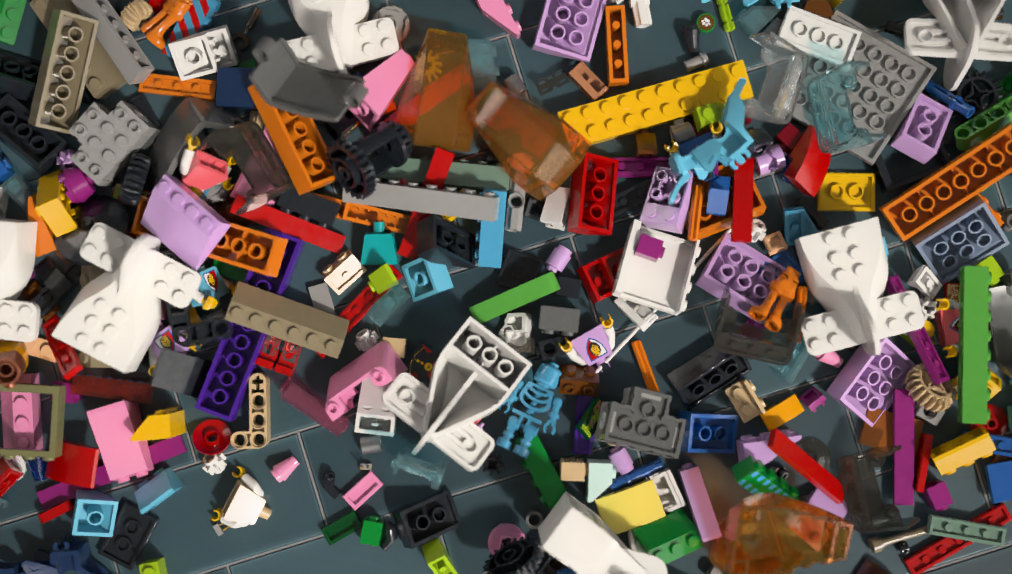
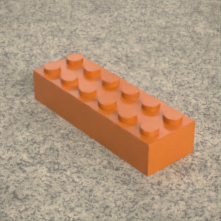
(297, 144)

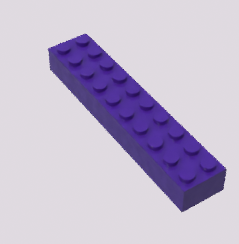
(237, 355)

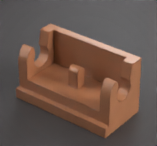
(587, 82)

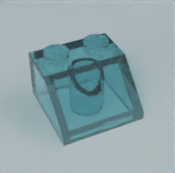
(482, 61)

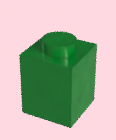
(372, 530)

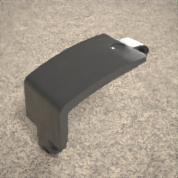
(303, 87)
(188, 118)
(1002, 323)

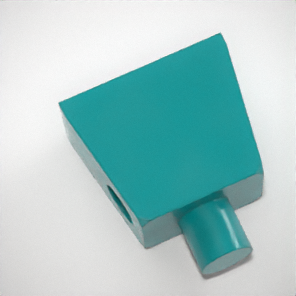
(379, 246)

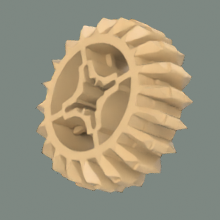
(922, 389)

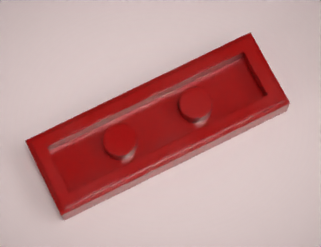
(922, 461)

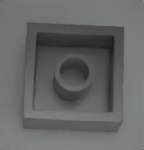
(558, 319)

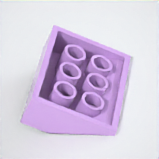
(569, 28)
(183, 221)
(737, 267)
(870, 380)

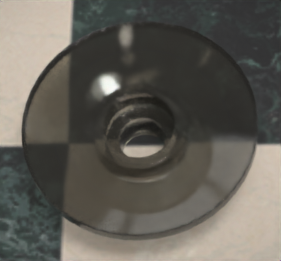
(817, 447)

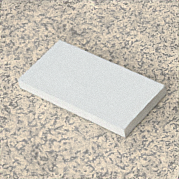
(819, 36)

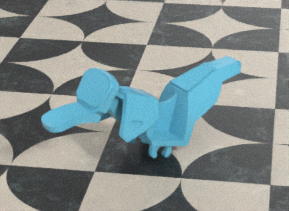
(725, 149)

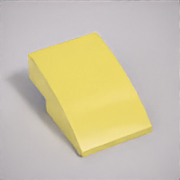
(630, 506)

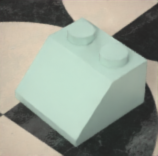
(599, 477)

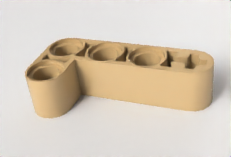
(254, 410)

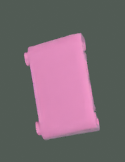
(378, 363)

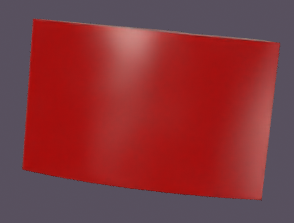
(808, 164)
(600, 276)
(75, 466)

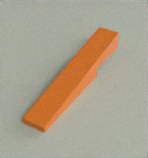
(367, 214)

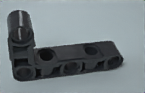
(198, 333)

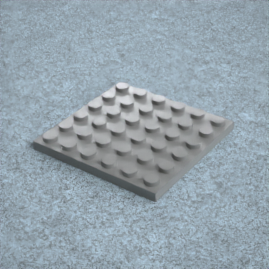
(882, 89)

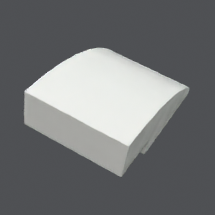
(204, 52)

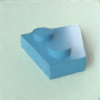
(797, 224)

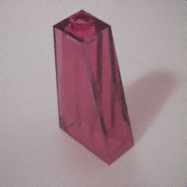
(312, 405)

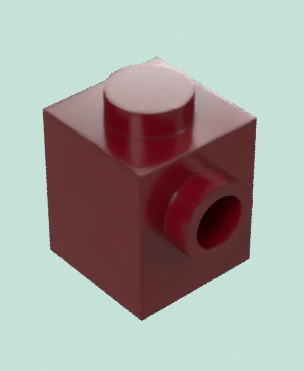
(788, 138)

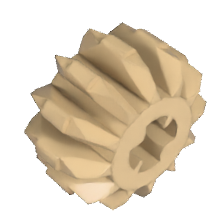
(136, 14)

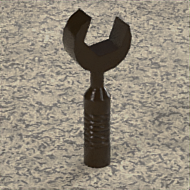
(249, 26)

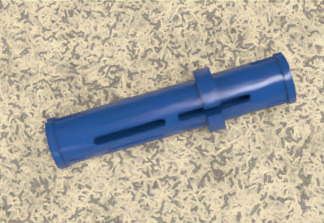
(953, 102)
(637, 474)

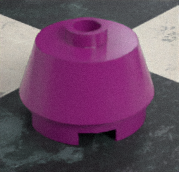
(77, 184)

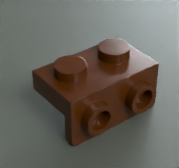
(579, 380)

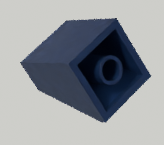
(233, 90)

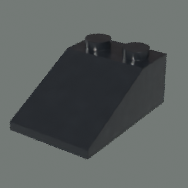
(445, 243)
(426, 519)

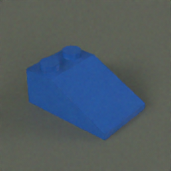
(708, 432)

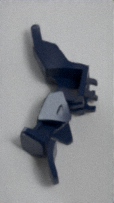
(64, 557)

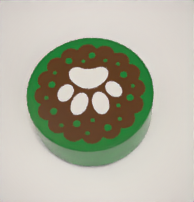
(705, 22)

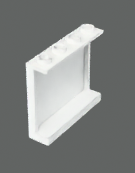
(659, 283)

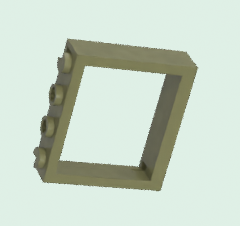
(57, 422)

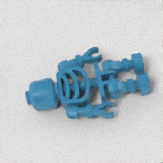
(546, 378)

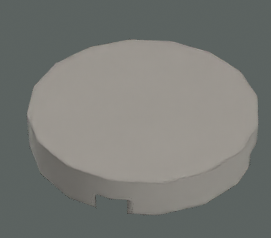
(399, 18)

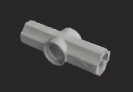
(515, 214)

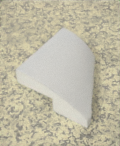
(516, 328)

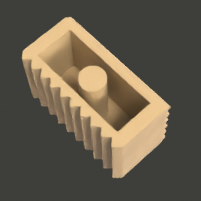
(573, 469)

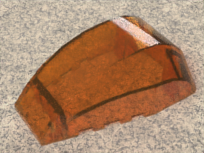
(439, 93)
(527, 139)
(782, 533)

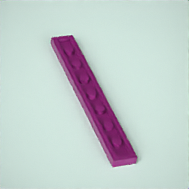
(63, 492)

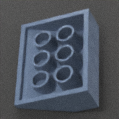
(960, 239)

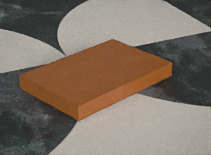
(882, 432)

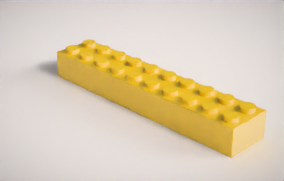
(656, 103)

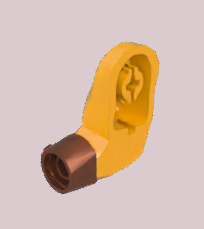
(13, 362)

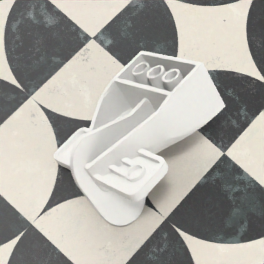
(341, 34)
(960, 34)
(17, 257)
(848, 278)
(121, 308)
(465, 385)
(589, 545)

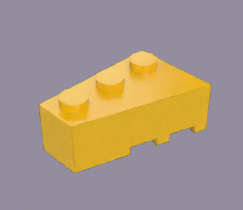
(54, 204)

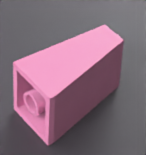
(383, 86)
(112, 430)

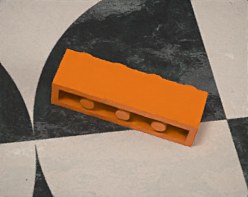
(616, 46)

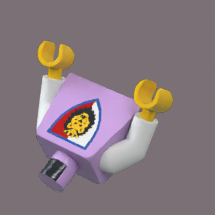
(164, 339)
(592, 345)

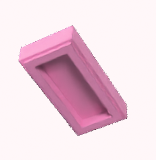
(363, 490)

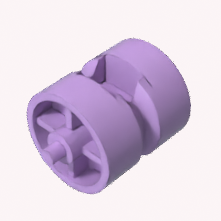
(772, 159)

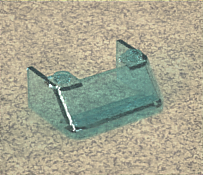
(833, 112)

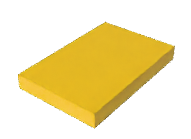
(847, 192)

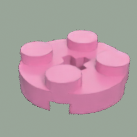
(501, 532)

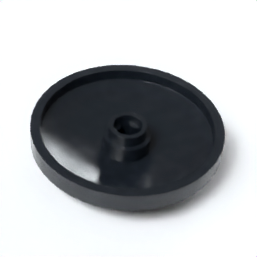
(95, 210)

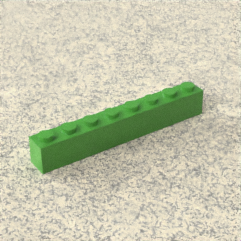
(973, 345)

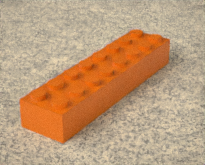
(951, 185)
(238, 246)

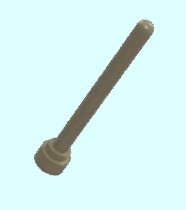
(877, 544)

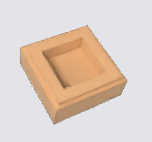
(774, 243)

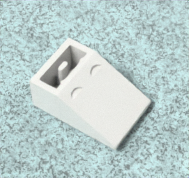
(371, 414)

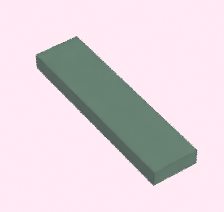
(966, 530)

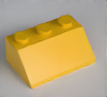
(161, 425)
(962, 450)

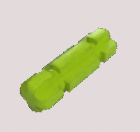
(726, 16)

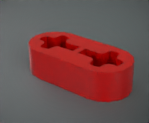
(56, 511)

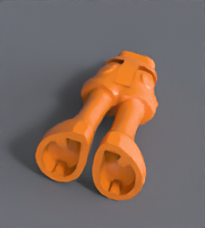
(155, 28)
(783, 288)

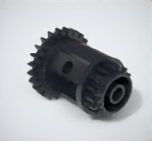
(352, 164)
(516, 557)

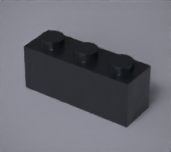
(309, 207)

